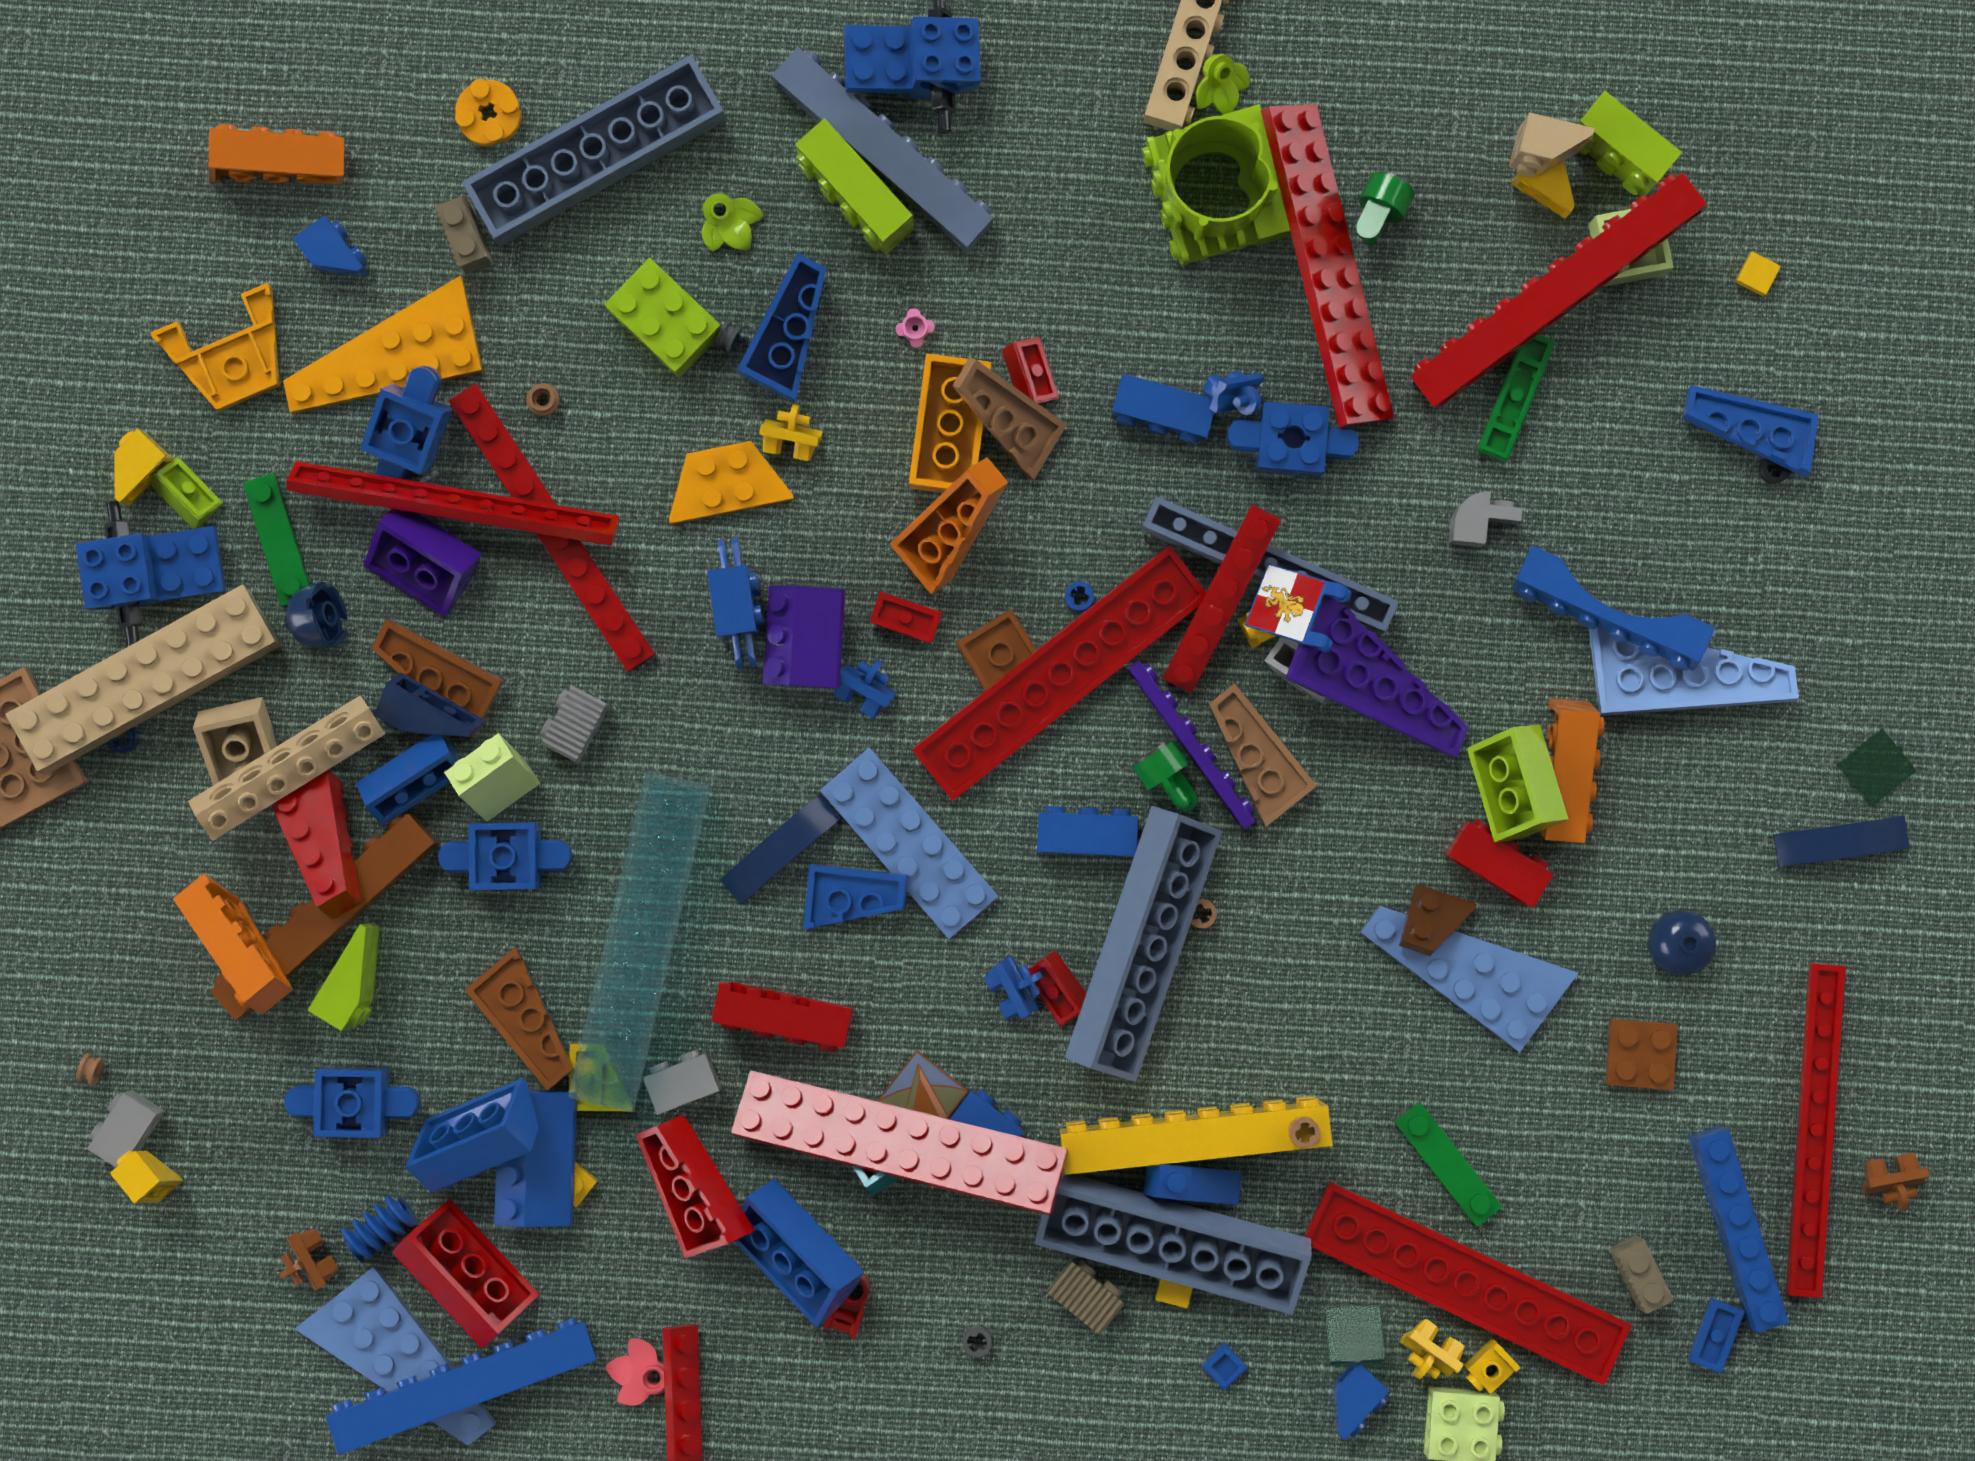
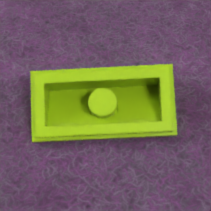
(185, 492)

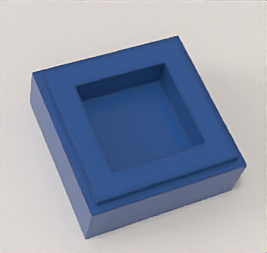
(1224, 1366)

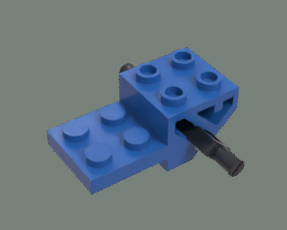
(925, 60)
(147, 570)

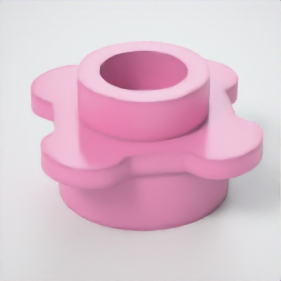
(924, 327)

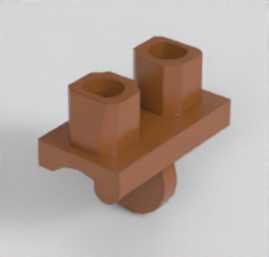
(1908, 1175)
(301, 1246)

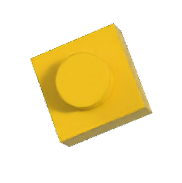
(582, 1184)

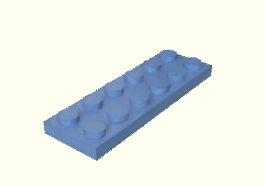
(909, 842)

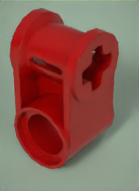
(850, 1312)

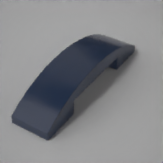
(1841, 841)
(780, 848)

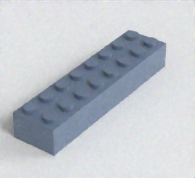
(595, 150)
(1143, 944)
(1176, 1243)

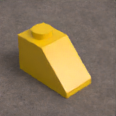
(1549, 189)
(135, 464)
(144, 1177)

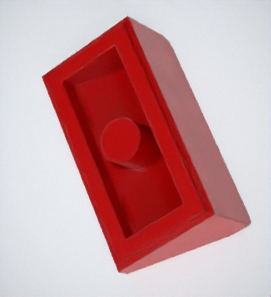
(1030, 370)
(1058, 988)

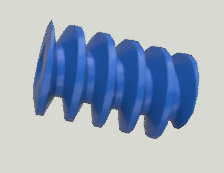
(379, 1228)

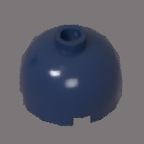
(316, 616)
(1681, 942)

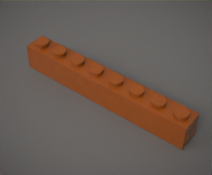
(311, 929)

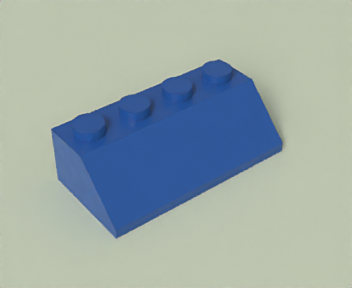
(474, 1137)
(540, 1186)
(797, 1253)

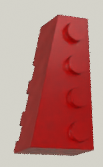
(319, 839)
(782, 1014)
(691, 1188)

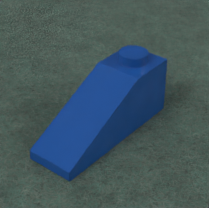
(1193, 1183)

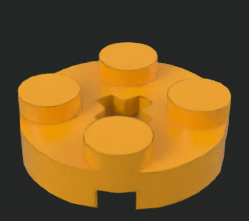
(479, 96)

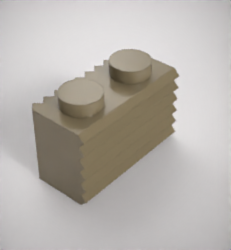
(463, 235)
(1641, 1274)
(1086, 1295)

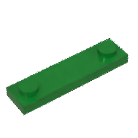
(1515, 398)
(276, 536)
(1447, 1164)

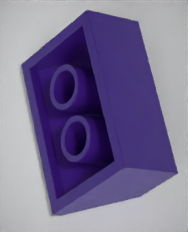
(421, 559)
(804, 637)

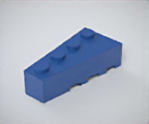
(782, 340)

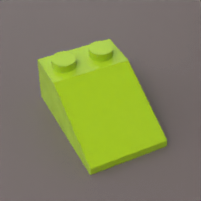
(350, 985)

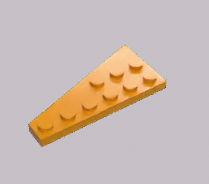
(428, 332)

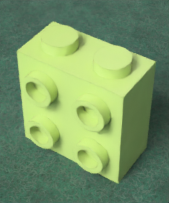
(492, 777)
(1462, 1425)

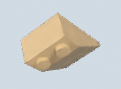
(233, 736)

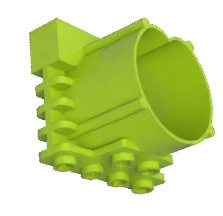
(1242, 138)

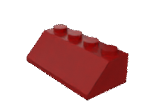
(465, 1273)

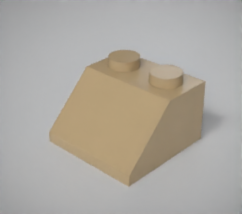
(1545, 143)

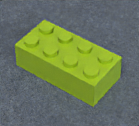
(854, 186)

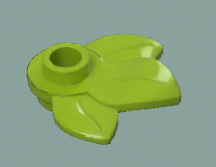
(1221, 83)
(732, 226)

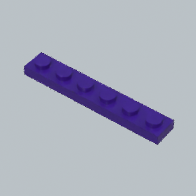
(1200, 755)

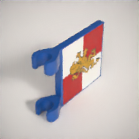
(1290, 605)

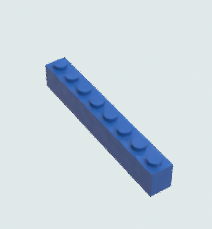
(461, 1386)

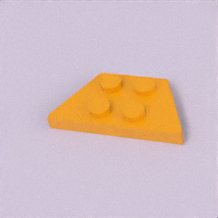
(726, 482)

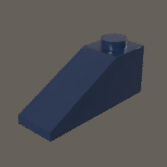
(419, 709)

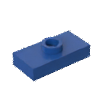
(1716, 1335)

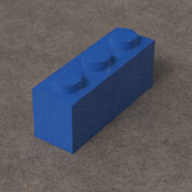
(1163, 409)
(408, 778)
(1087, 832)

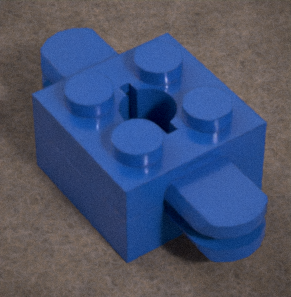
(407, 425)
(1292, 439)
(735, 604)
(505, 856)
(351, 1102)

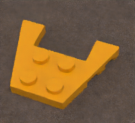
(233, 366)

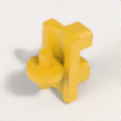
(776, 432)
(1427, 1355)

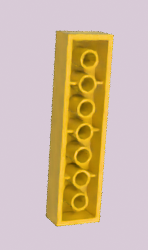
(1191, 1137)

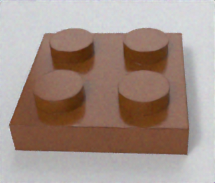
(1641, 1054)

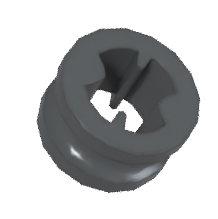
(728, 336)
(973, 1331)

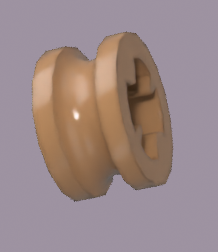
(1205, 904)
(90, 1069)
(1312, 1138)

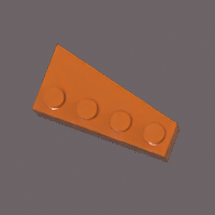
(275, 155)
(947, 529)
(1574, 759)
(234, 943)

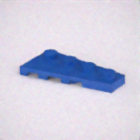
(1760, 427)

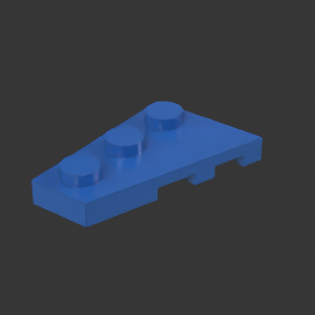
(851, 893)

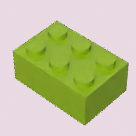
(1627, 145)
(663, 317)
(1517, 783)

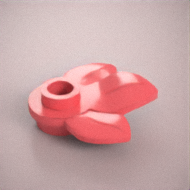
(633, 1372)

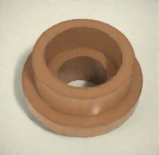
(539, 390)

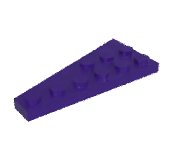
(1373, 682)

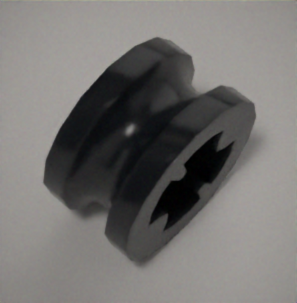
(1767, 476)

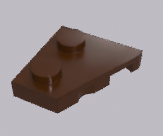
(1432, 919)

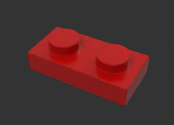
(905, 617)

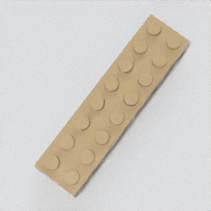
(143, 680)

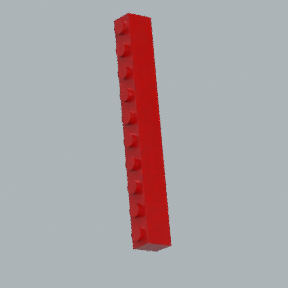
(1558, 291)

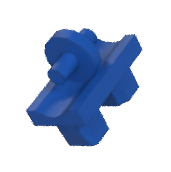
(1234, 392)
(868, 682)
(1019, 986)

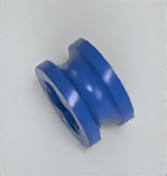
(1070, 600)

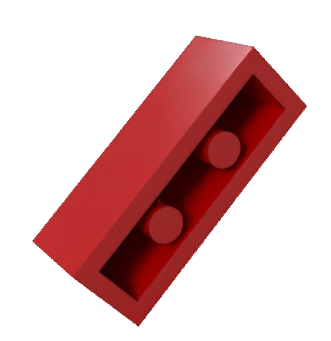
(1499, 863)

